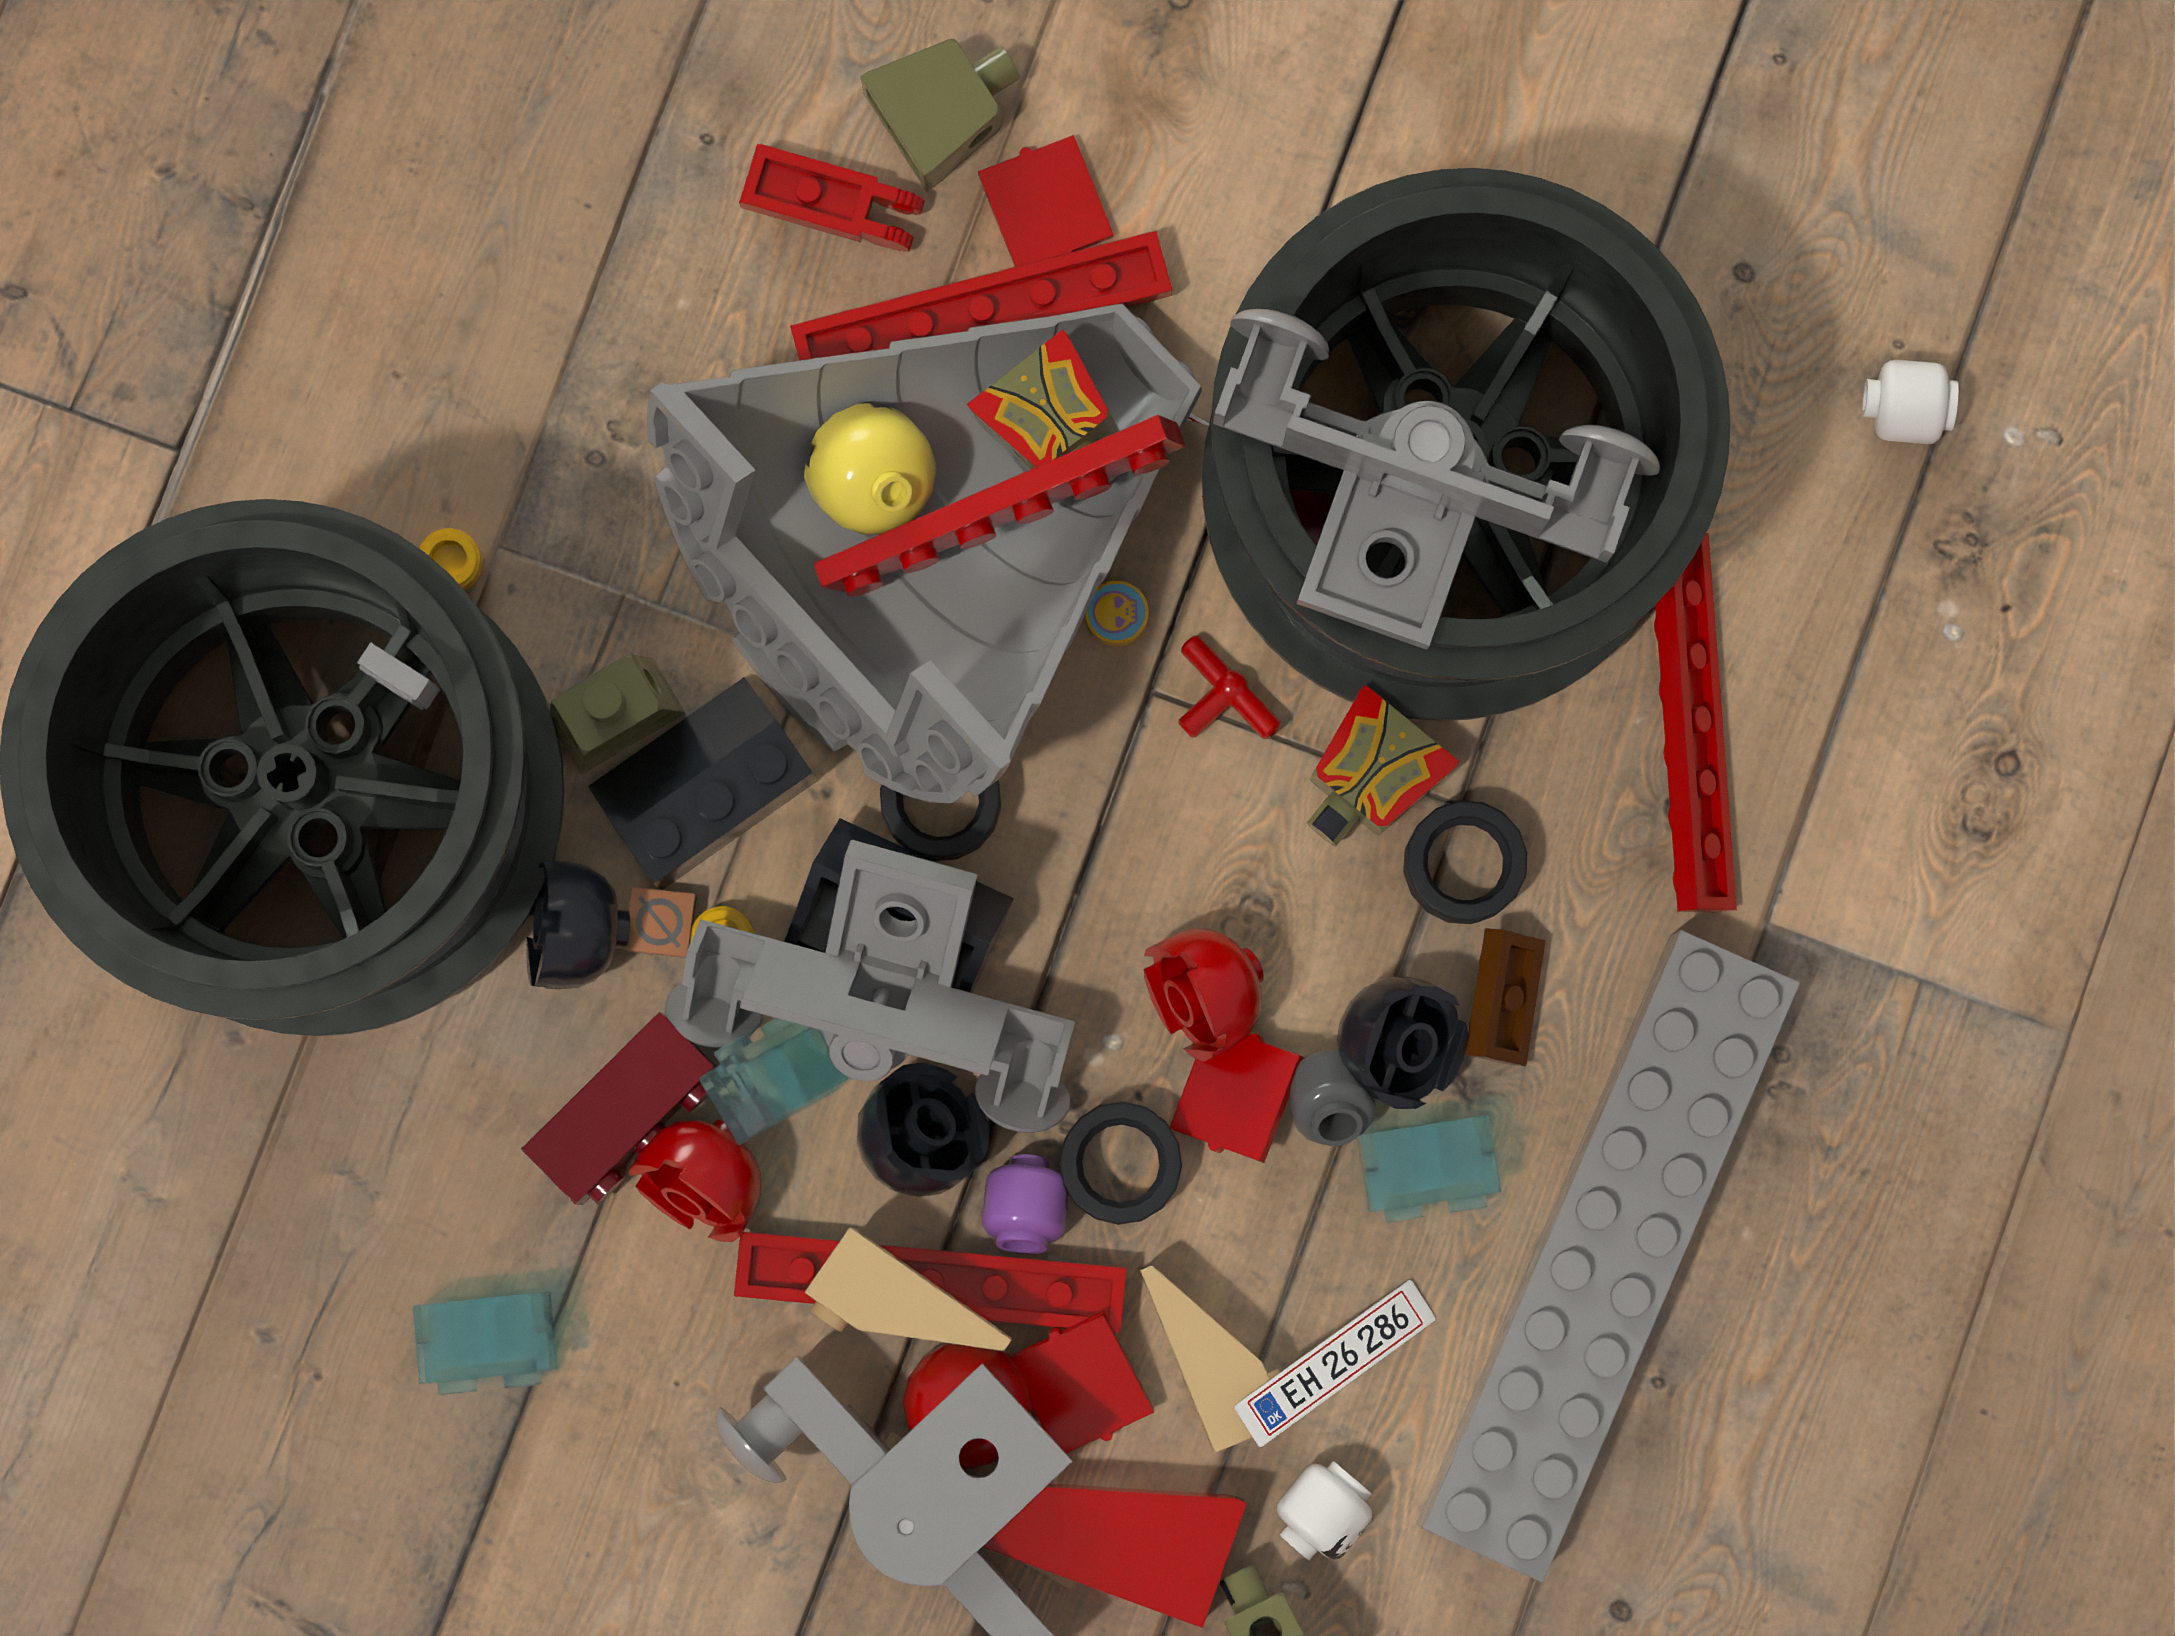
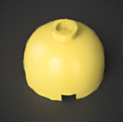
(870, 469)

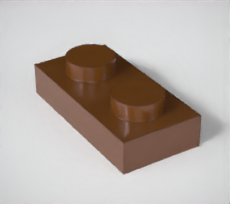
(1505, 997)

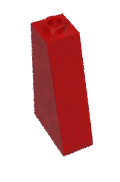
(1129, 1543)

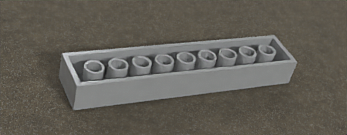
(1607, 1255)

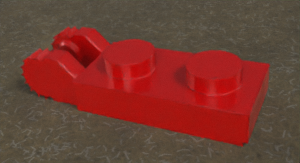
(825, 197)

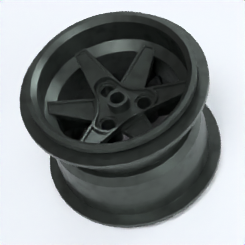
(1565, 277)
(81, 752)

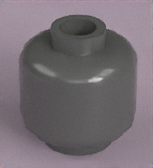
(1329, 1101)

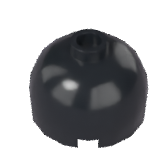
(574, 927)
(1402, 1040)
(921, 1131)

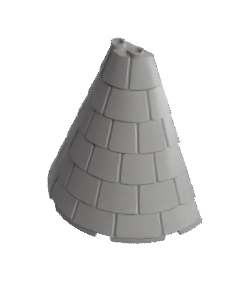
(939, 660)

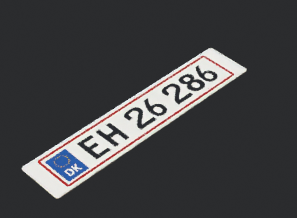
(1334, 1363)

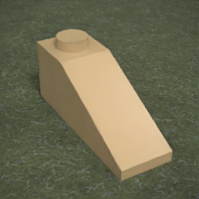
(886, 1296)
(1210, 1359)

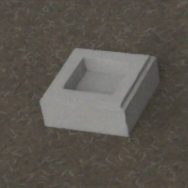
(397, 677)

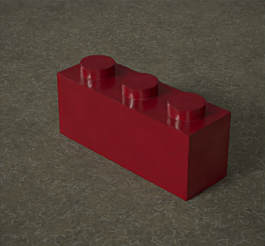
(620, 1111)

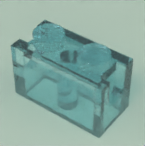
(771, 1077)
(1429, 1165)
(485, 1339)

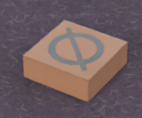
(660, 922)

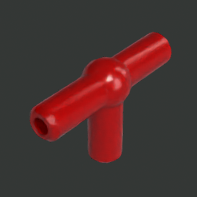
(1228, 689)

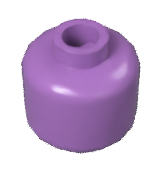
(1025, 1205)

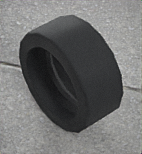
(1499, 828)
(942, 847)
(1168, 1155)

